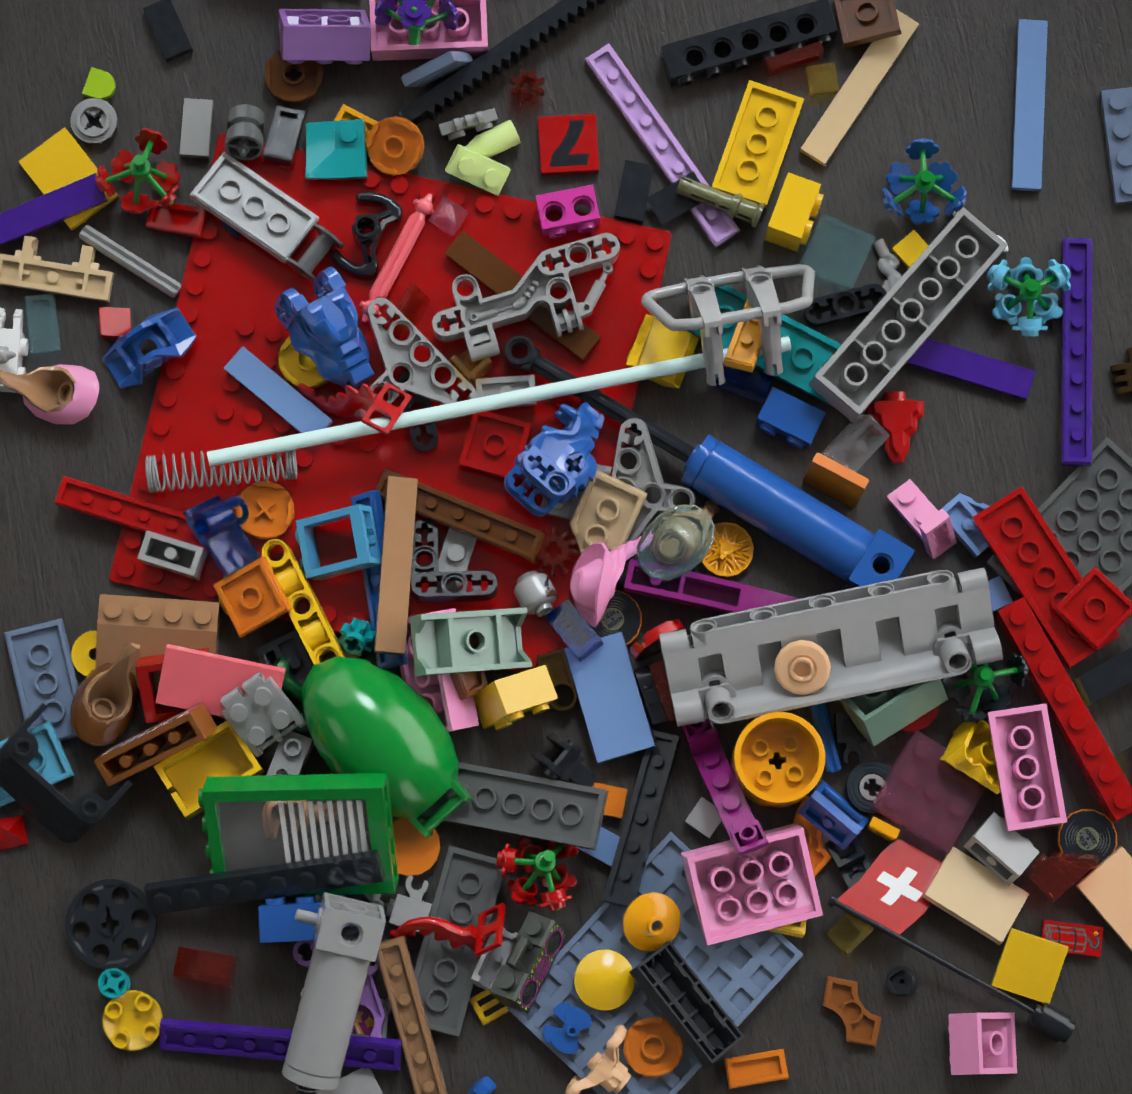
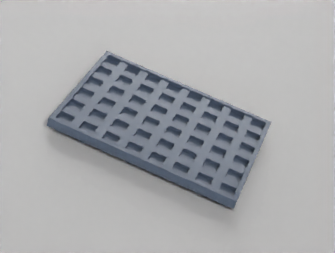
(733, 971)

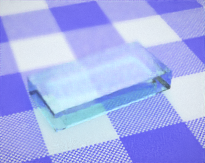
(42, 324)

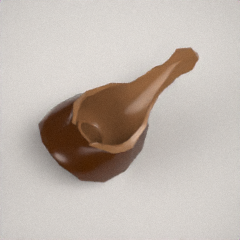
(106, 700)

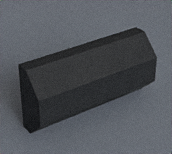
(687, 1004)

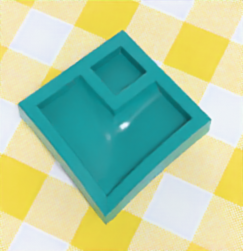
(336, 150)

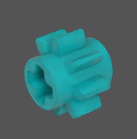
(357, 637)

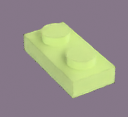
(477, 169)

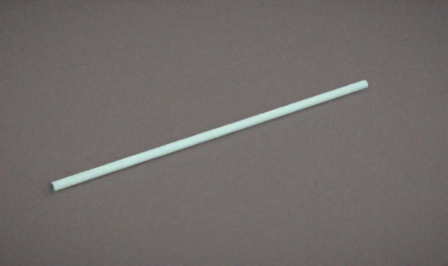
(466, 407)

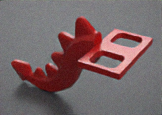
(362, 399)
(458, 935)

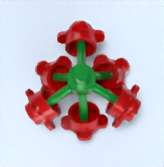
(541, 864)

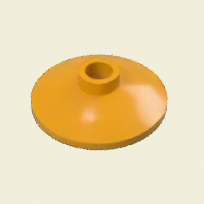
(643, 913)

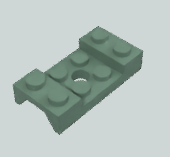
(443, 644)

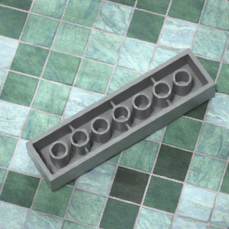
(907, 315)

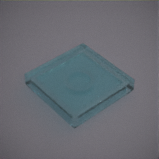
(837, 251)

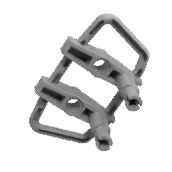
(707, 315)

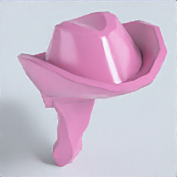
(596, 578)

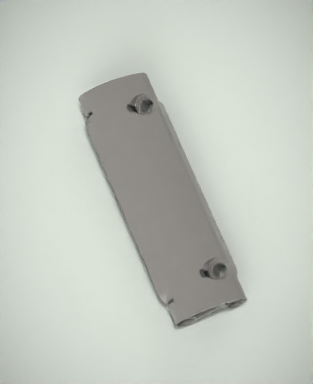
(872, 634)

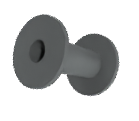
(315, 253)

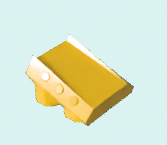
(659, 344)
(973, 754)

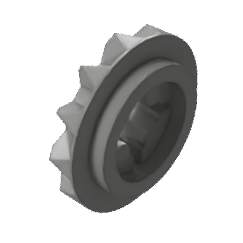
(93, 107)

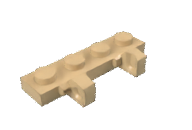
(74, 280)

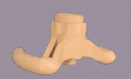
(604, 1068)

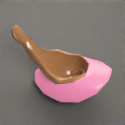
(56, 392)

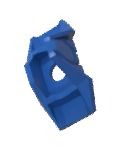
(166, 329)

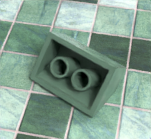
(888, 711)

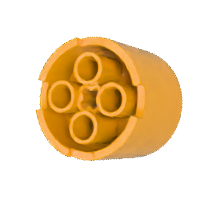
(791, 740)

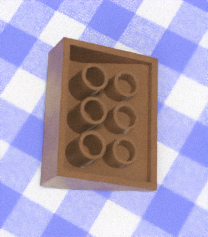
(153, 626)

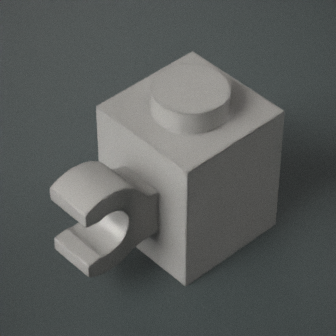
(411, 907)

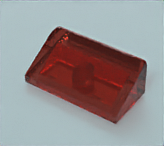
(412, 306)

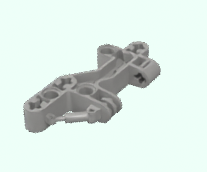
(483, 315)

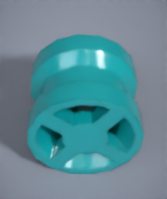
(107, 981)

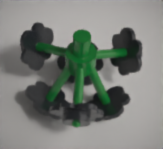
(995, 696)

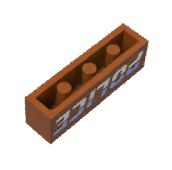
(155, 744)

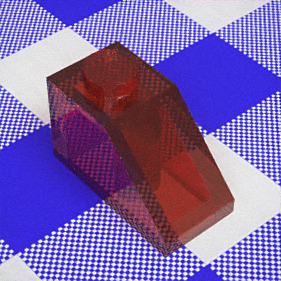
(1060, 871)
(205, 966)

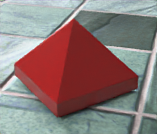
(13, 832)

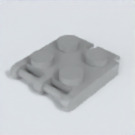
(260, 713)

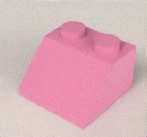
(982, 1043)

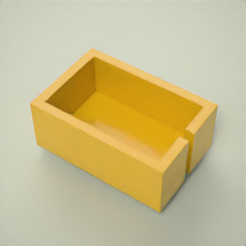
(216, 756)

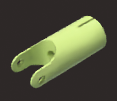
(495, 140)

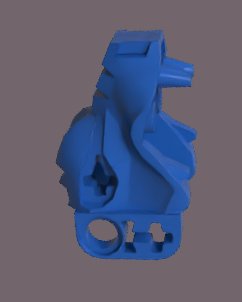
(327, 330)
(557, 456)

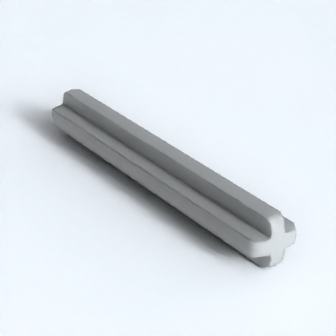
(130, 261)

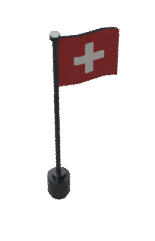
(892, 900)

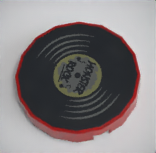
(651, 645)

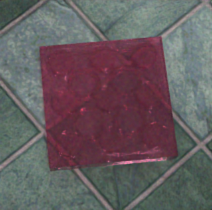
(928, 794)

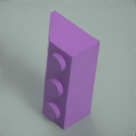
(324, 35)

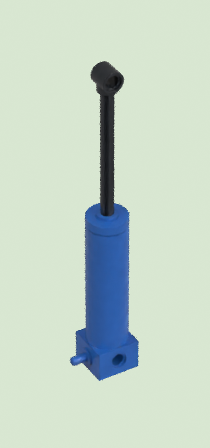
(753, 492)

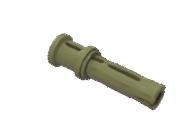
(733, 205)

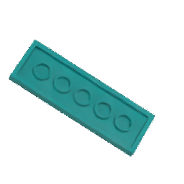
(808, 348)

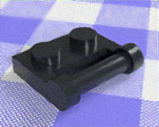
(293, 650)

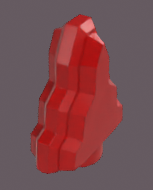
(899, 419)

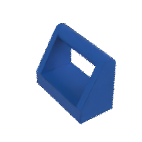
(833, 815)

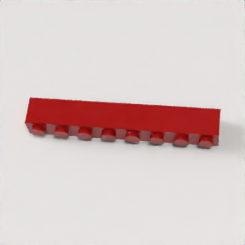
(1066, 709)

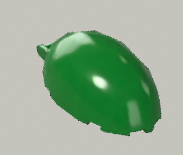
(381, 725)

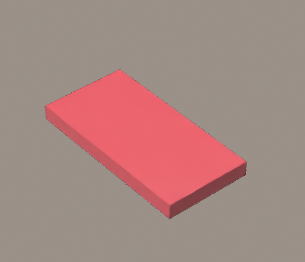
(206, 677)

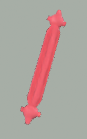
(398, 254)

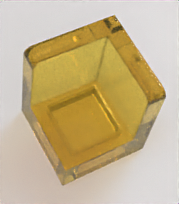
(471, 370)
(849, 932)

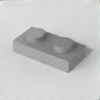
(499, 385)

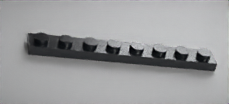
(265, 882)

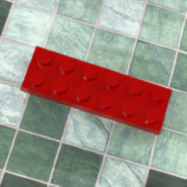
(1035, 567)

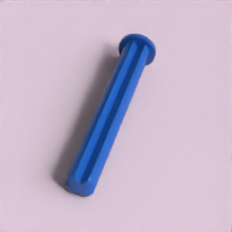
(823, 727)

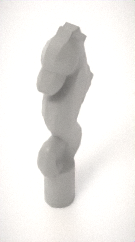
(887, 264)

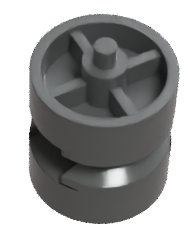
(245, 132)

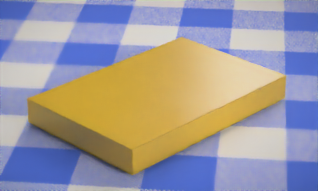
(60, 163)

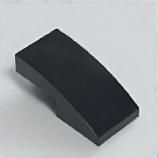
(850, 862)

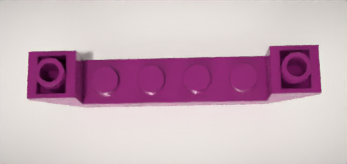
(724, 788)

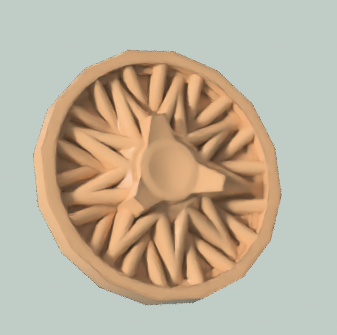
(802, 667)

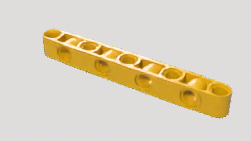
(312, 626)

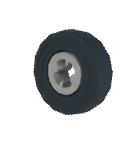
(855, 783)

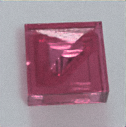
(448, 216)

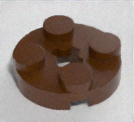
(290, 91)

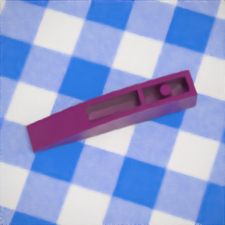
(700, 591)

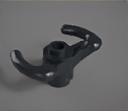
(371, 239)

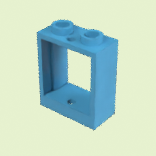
(364, 537)

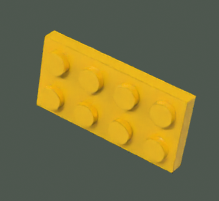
(758, 143)

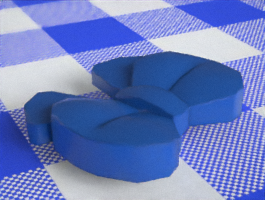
(566, 1038)

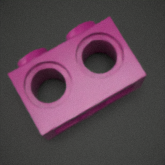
(565, 203)

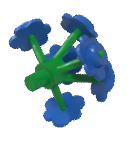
(936, 179)

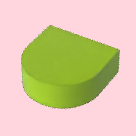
(99, 85)

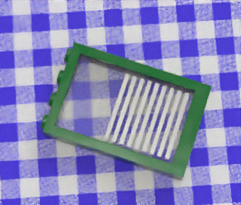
(299, 819)

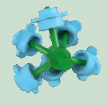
(1026, 278)

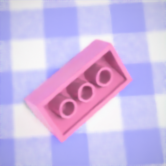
(439, 691)
(1027, 768)

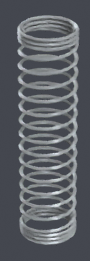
(154, 484)

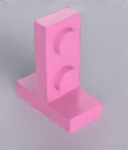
(928, 523)

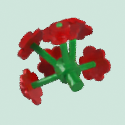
(137, 167)

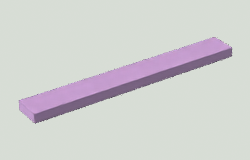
(656, 137)

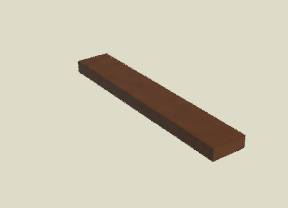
(502, 278)
(472, 520)

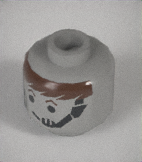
(536, 593)

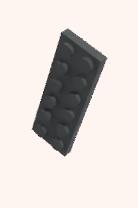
(527, 806)
(444, 974)

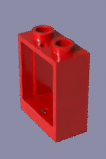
(145, 671)

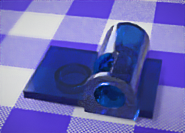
(221, 532)

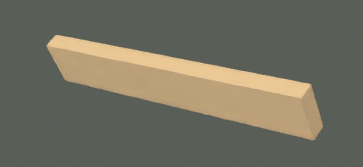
(856, 92)

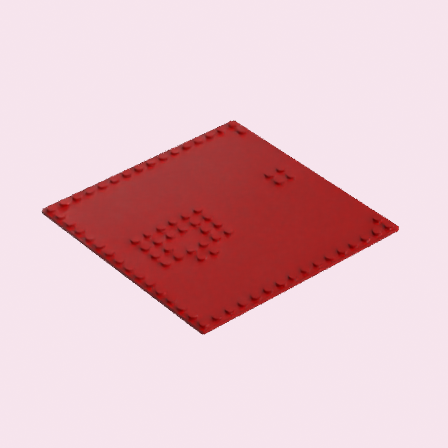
(230, 305)

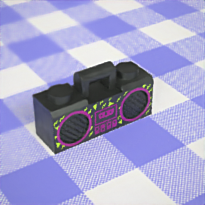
(528, 962)

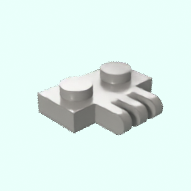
(480, 120)

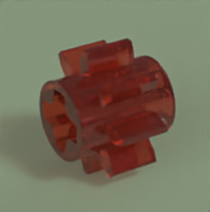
(523, 93)

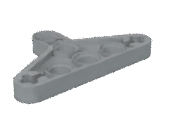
(401, 353)
(645, 475)

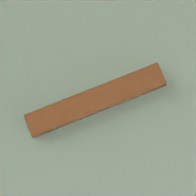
(396, 565)
(410, 1017)

